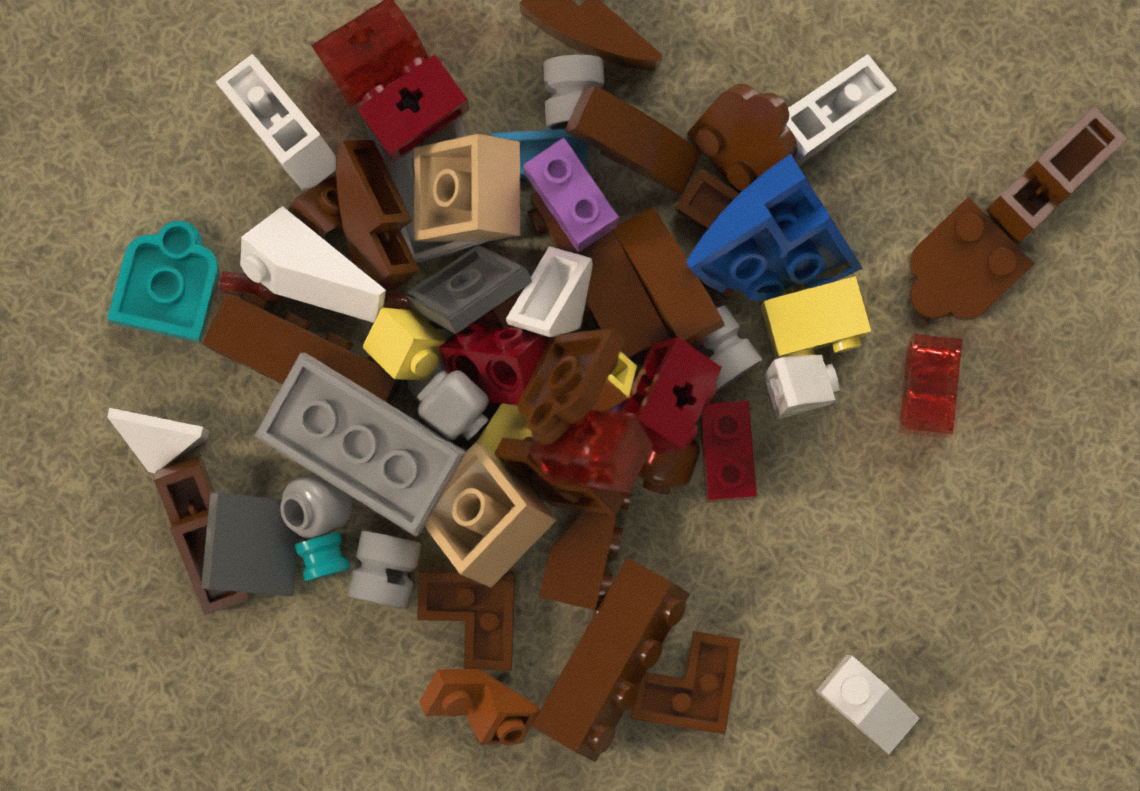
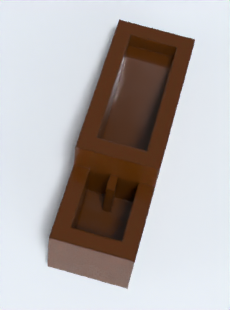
(593, 31)
(633, 139)
(1056, 174)
(373, 215)
(667, 278)
(186, 499)

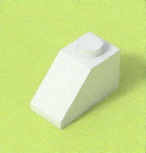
(868, 703)

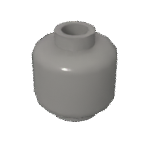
(453, 405)
(314, 506)

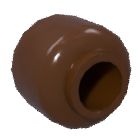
(669, 469)

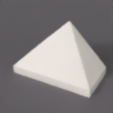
(555, 296)
(156, 440)

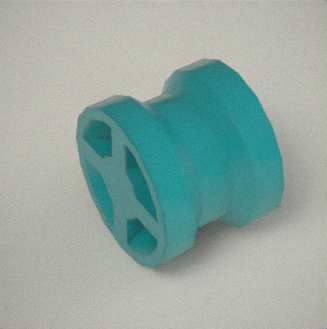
(322, 556)

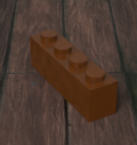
(614, 290)
(272, 345)
(611, 660)

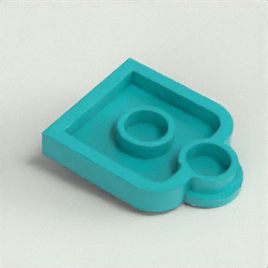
(166, 284)

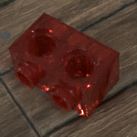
(930, 386)

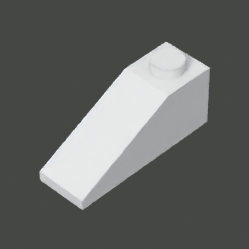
(837, 107)
(278, 123)
(306, 268)
(800, 384)

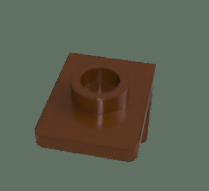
(319, 208)

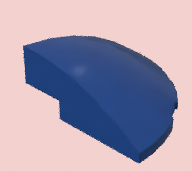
(772, 238)

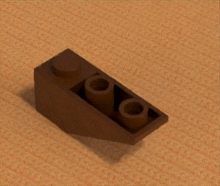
(579, 559)

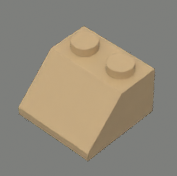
(467, 190)
(487, 517)

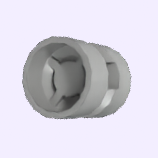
(566, 79)
(728, 350)
(384, 569)

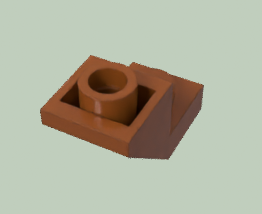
(492, 708)

